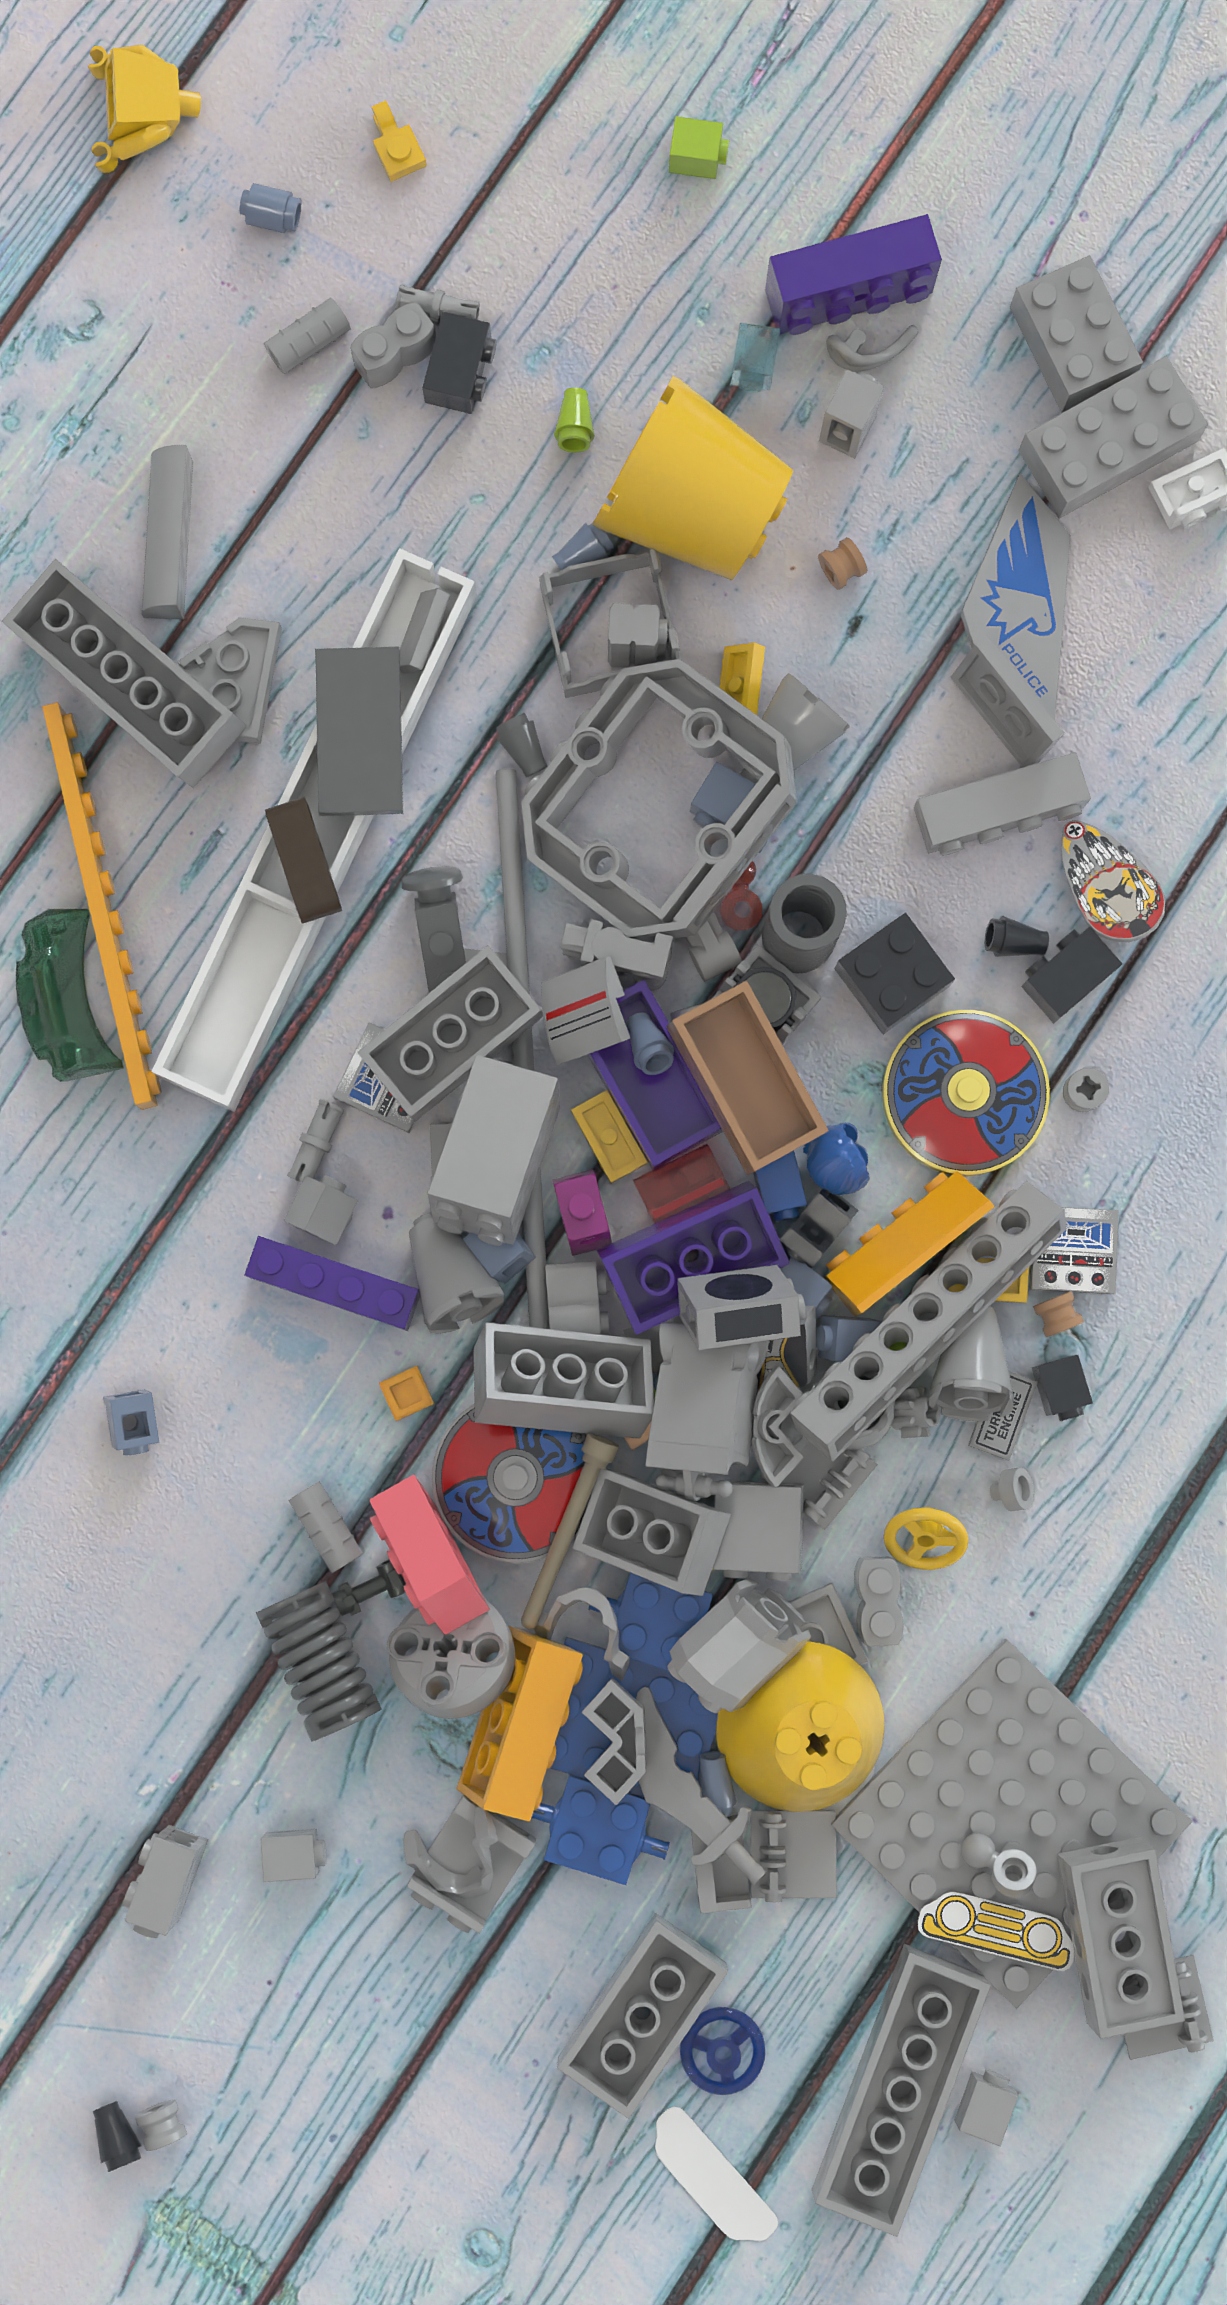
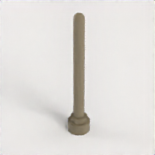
(597, 1454)

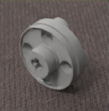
(452, 1663)

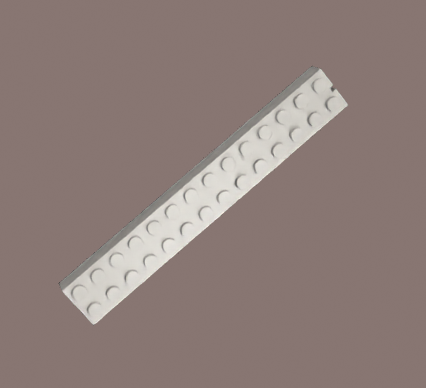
(261, 936)

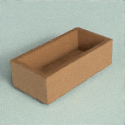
(746, 1077)

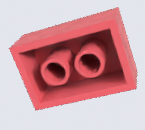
(426, 1556)

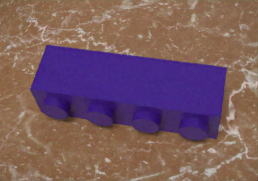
(332, 1283)

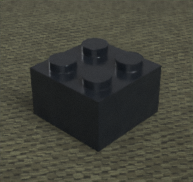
(894, 973)

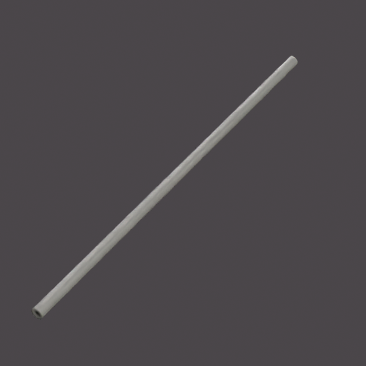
(523, 1046)

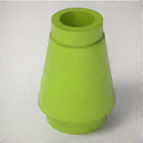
(574, 422)

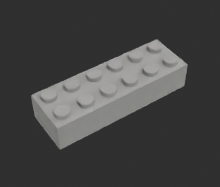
(124, 673)
(900, 2090)

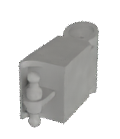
(702, 1412)

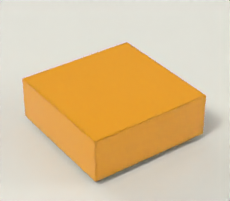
(406, 1393)

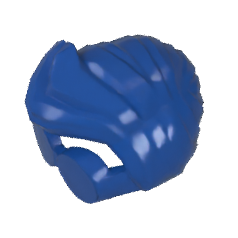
(838, 1161)

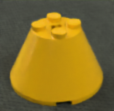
(805, 1732)

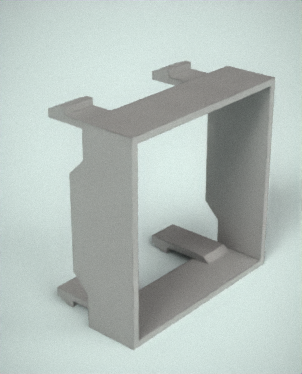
(593, 570)

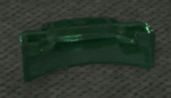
(55, 997)

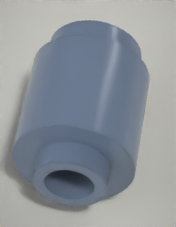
(270, 208)

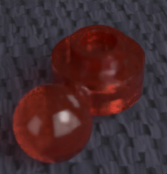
(741, 893)

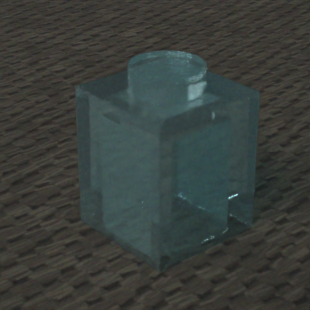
(754, 357)

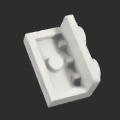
(1192, 490)

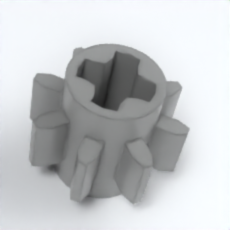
(914, 1414)

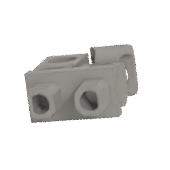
(629, 955)

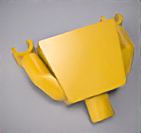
(140, 101)

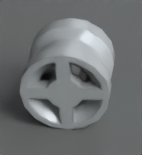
(1077, 1092)
(160, 2125)

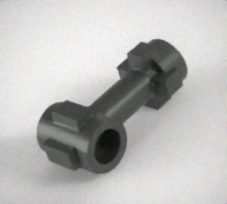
(348, 1598)

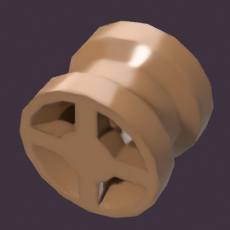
(842, 563)
(1058, 1314)

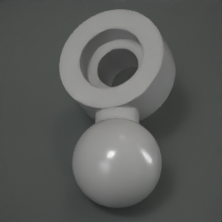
(980, 1852)

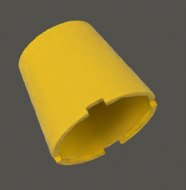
(696, 486)

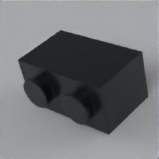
(458, 363)
(1071, 974)

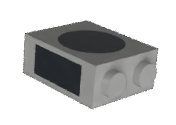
(740, 1307)

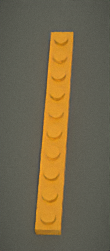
(98, 888)

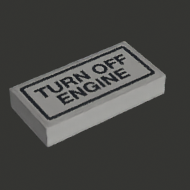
(1000, 1434)

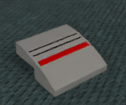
(583, 1010)

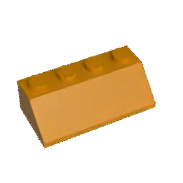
(907, 1242)
(520, 1728)

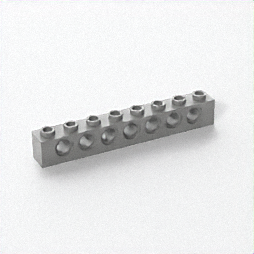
(836, 1429)

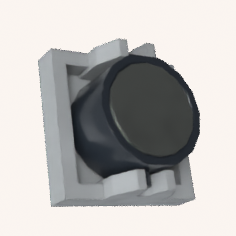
(779, 991)

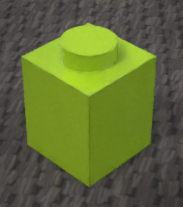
(697, 147)

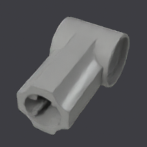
(712, 950)

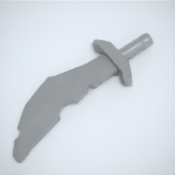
(681, 1797)

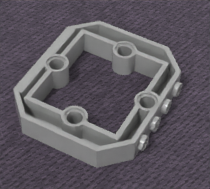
(609, 723)

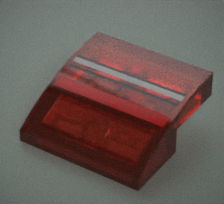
(681, 1184)

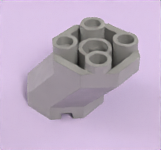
(738, 1646)

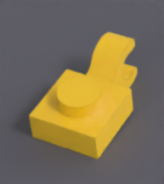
(396, 147)

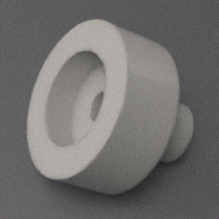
(1014, 1489)

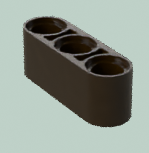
(303, 860)

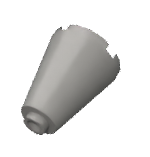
(803, 721)
(450, 1278)
(974, 1374)

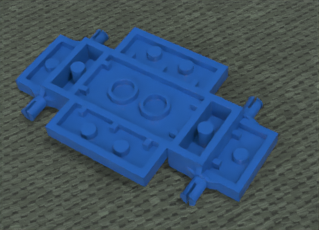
(586, 1825)

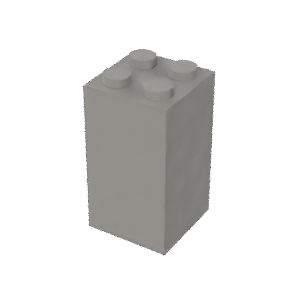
(494, 1151)

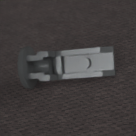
(437, 921)

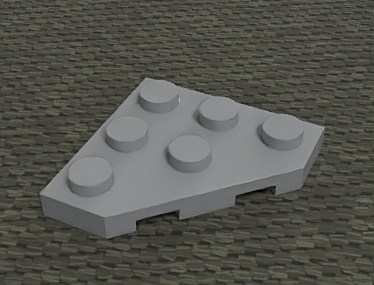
(239, 670)

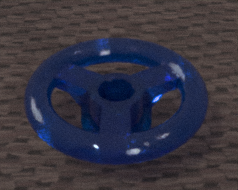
(726, 2066)

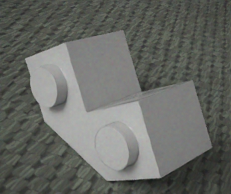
(624, 1724)

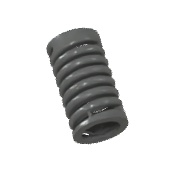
(809, 895)
(319, 1661)

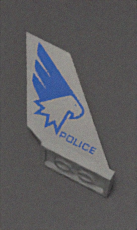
(1018, 627)

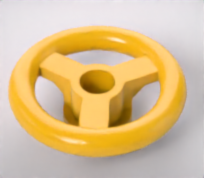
(928, 1532)

